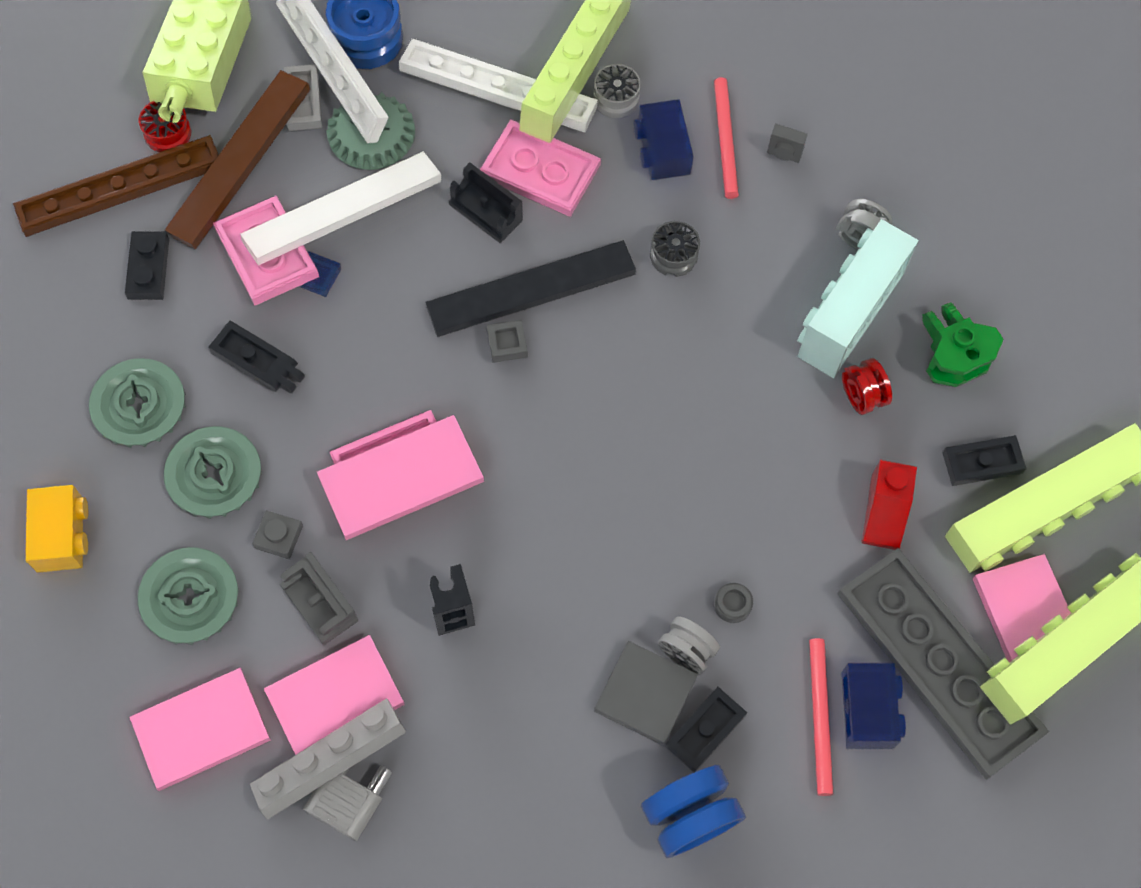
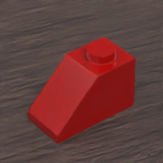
(889, 504)

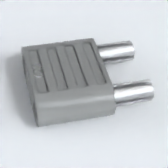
(346, 803)

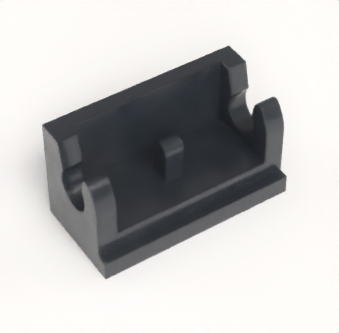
(486, 203)
(452, 607)

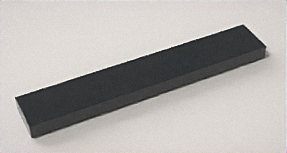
(530, 288)

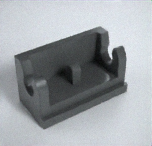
(318, 599)

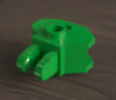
(961, 349)

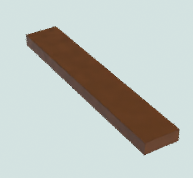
(237, 159)
(115, 186)

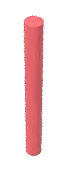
(726, 138)
(821, 717)

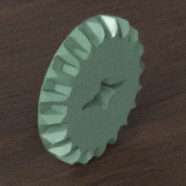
(392, 145)
(116, 391)
(221, 448)
(169, 579)

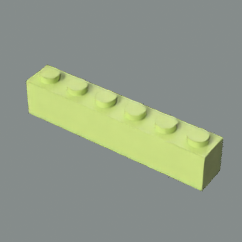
(570, 67)
(1048, 501)
(1067, 644)

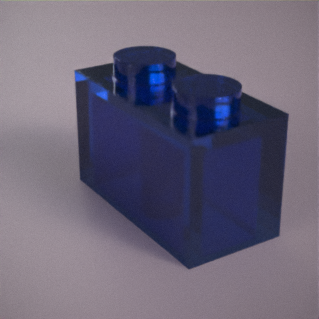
(664, 140)
(872, 706)

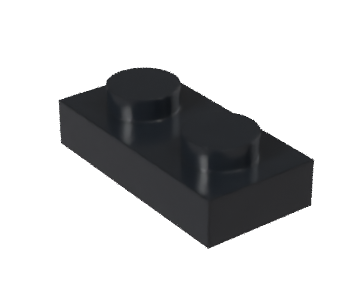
(147, 265)
(984, 460)
(706, 729)

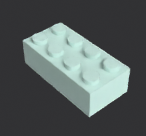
(855, 298)

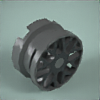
(674, 249)

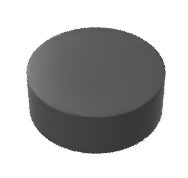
(733, 602)

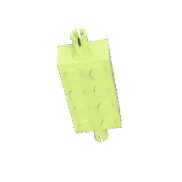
(195, 54)

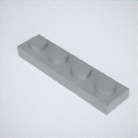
(327, 758)

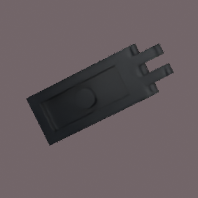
(256, 358)

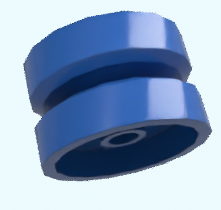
(366, 30)
(689, 804)

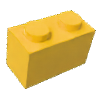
(55, 528)

